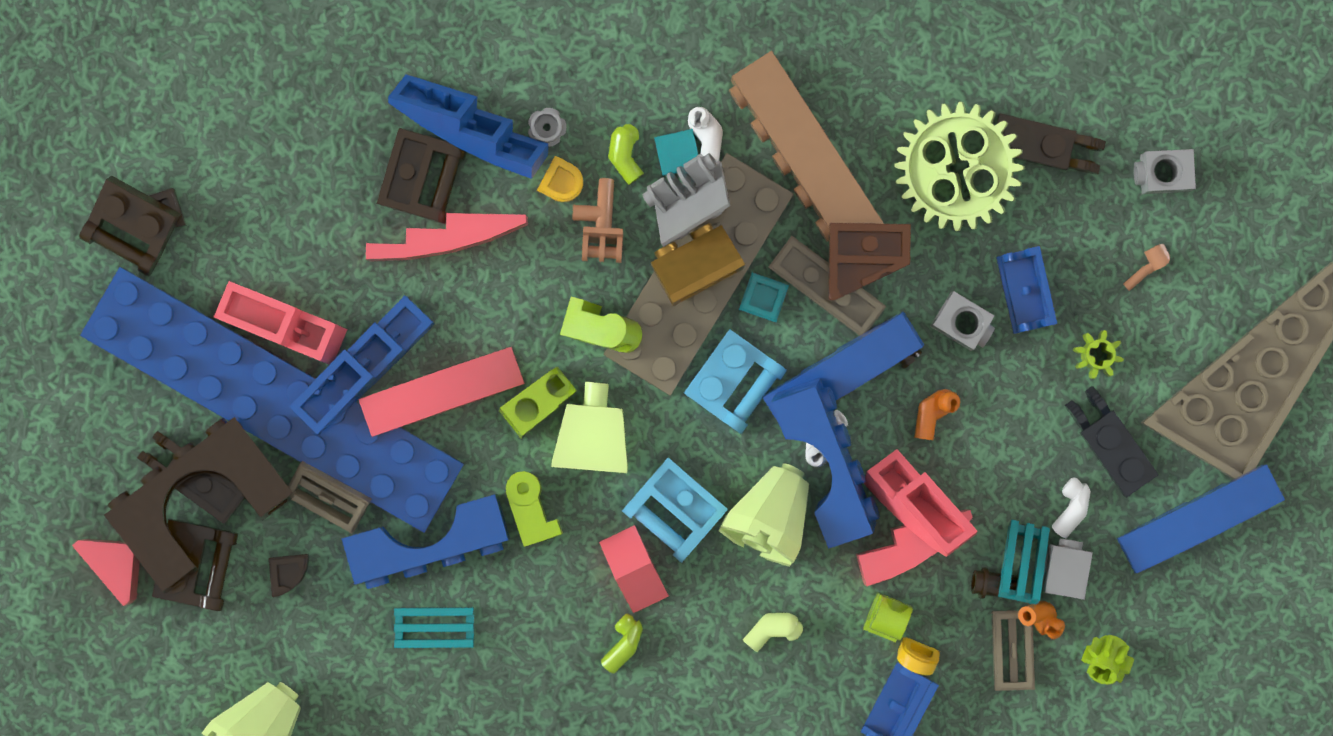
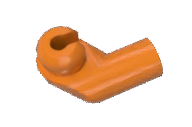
(932, 409)
(1044, 619)

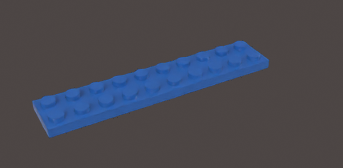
(257, 389)

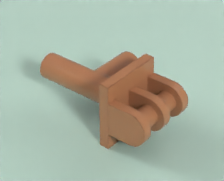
(603, 232)

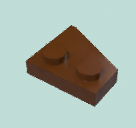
(865, 254)

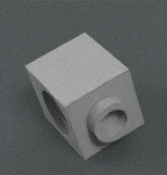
(1182, 169)
(945, 322)
(1067, 569)

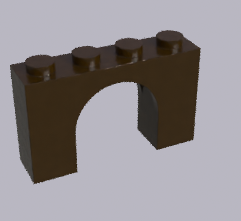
(142, 515)

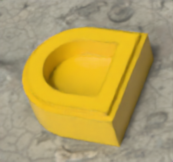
(562, 181)
(917, 657)

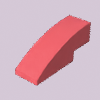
(280, 323)
(919, 504)
(895, 559)

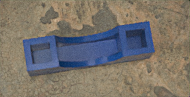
(808, 416)
(377, 554)

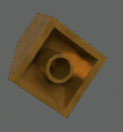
(696, 264)

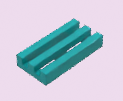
(1029, 533)
(467, 627)

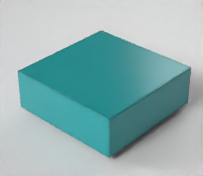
(675, 150)
(763, 297)

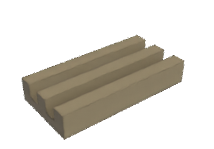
(332, 492)
(999, 685)

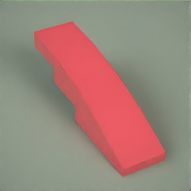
(460, 233)
(441, 391)

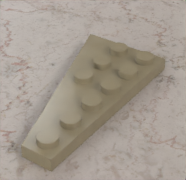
(1247, 392)

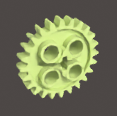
(994, 157)

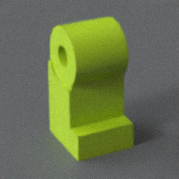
(608, 331)
(537, 401)
(523, 494)
(888, 617)

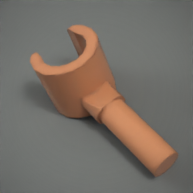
(1157, 257)

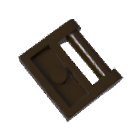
(409, 171)
(134, 214)
(193, 540)

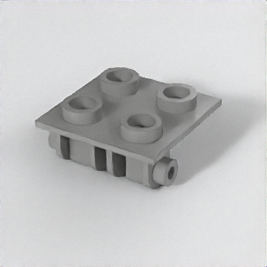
(688, 203)

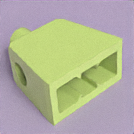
(592, 434)

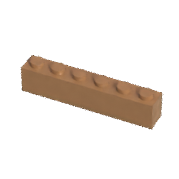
(800, 145)

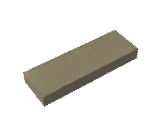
(810, 276)

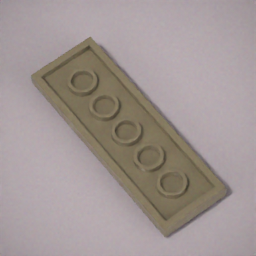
(676, 332)

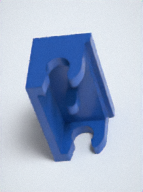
(1026, 290)
(900, 704)

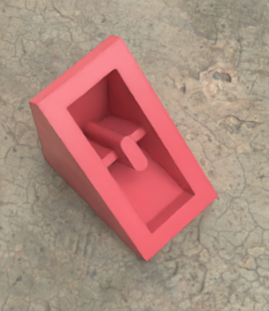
(113, 565)
(633, 569)

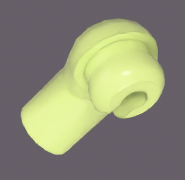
(773, 626)

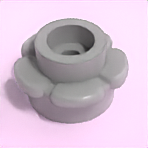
(551, 117)

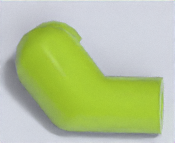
(621, 151)
(626, 646)

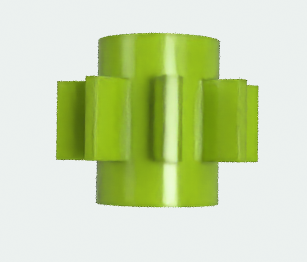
(1089, 361)
(1107, 659)

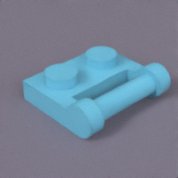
(723, 374)
(683, 499)

